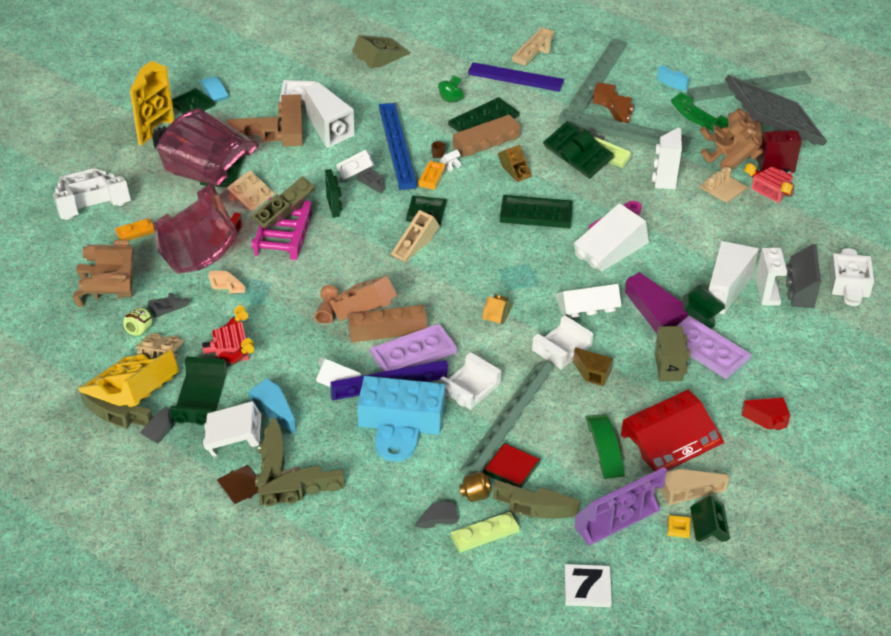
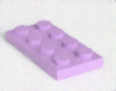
(414, 349)
(713, 349)

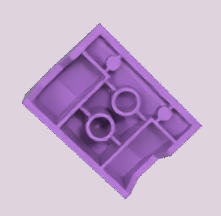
(620, 508)

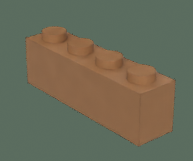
(290, 120)
(486, 135)
(386, 323)

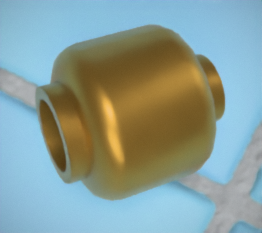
(475, 487)

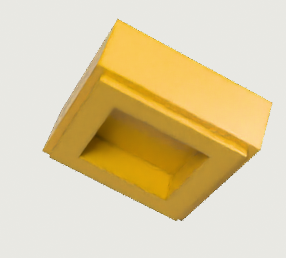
(678, 526)

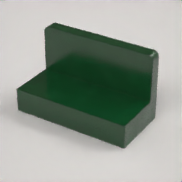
(702, 305)
(709, 520)

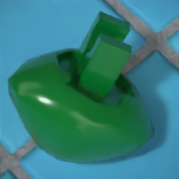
(450, 91)

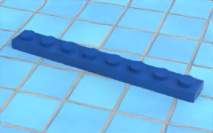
(397, 146)

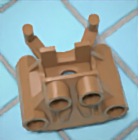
(735, 141)
(111, 271)

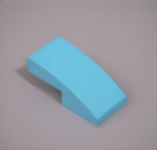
(674, 79)
(214, 89)

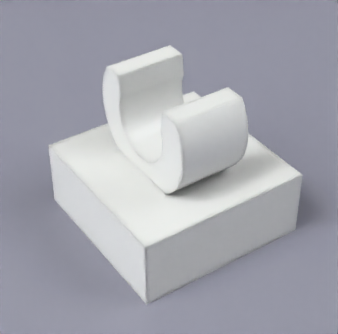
(451, 158)

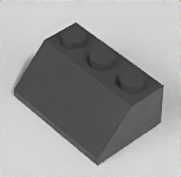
(803, 278)

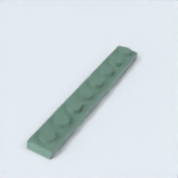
(598, 74)
(770, 82)
(617, 128)
(505, 420)

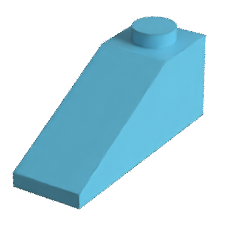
(272, 403)

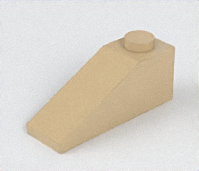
(416, 236)
(689, 484)

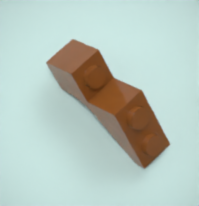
(619, 106)

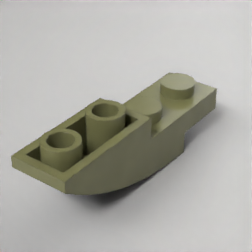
(284, 204)
(117, 415)
(272, 454)
(294, 484)
(540, 504)

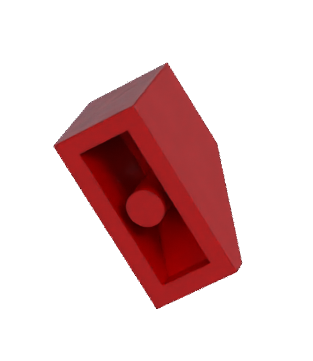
(768, 413)

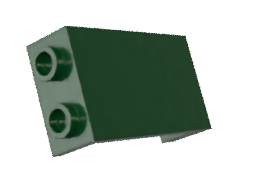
(199, 390)

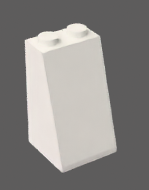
(328, 114)
(612, 238)
(732, 272)

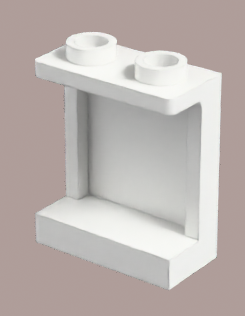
(770, 265)
(560, 343)
(472, 381)
(232, 426)

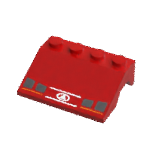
(672, 431)

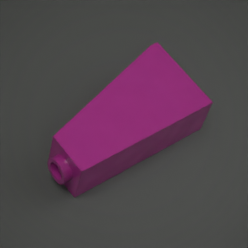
(654, 303)

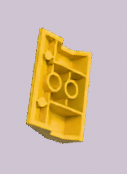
(151, 100)
(131, 379)

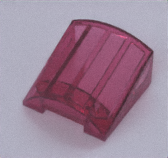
(202, 147)
(196, 234)

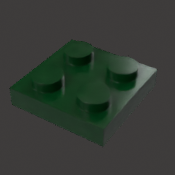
(333, 193)

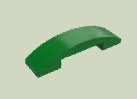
(685, 106)
(606, 445)

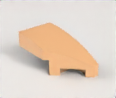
(225, 280)

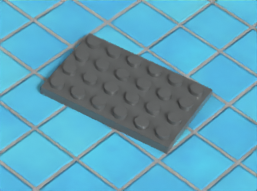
(774, 110)

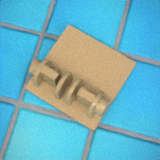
(723, 186)
(249, 191)
(156, 345)

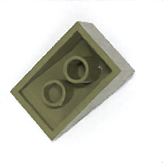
(378, 50)

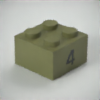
(671, 353)

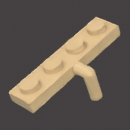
(537, 43)

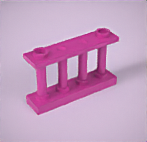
(297, 236)

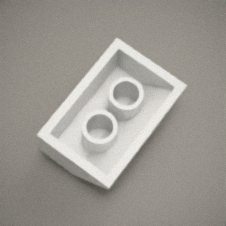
(668, 160)
(589, 300)

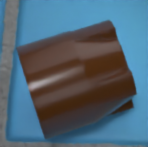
(438, 149)

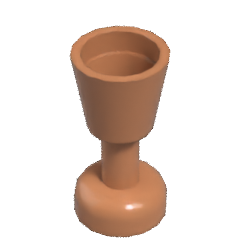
(325, 311)

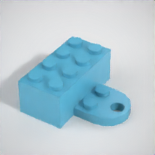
(400, 413)

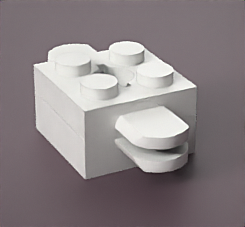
(851, 276)

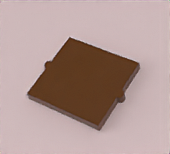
(239, 484)

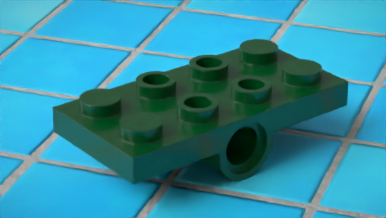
(578, 149)

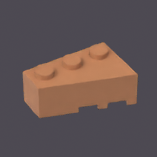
(364, 297)

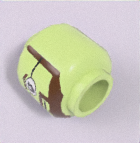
(137, 321)

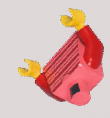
(771, 182)
(230, 340)

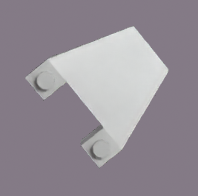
(88, 190)

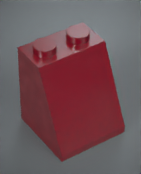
(780, 150)

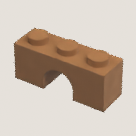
(265, 127)

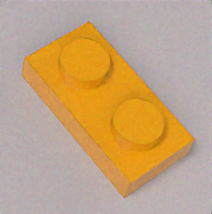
(432, 175)
(135, 230)

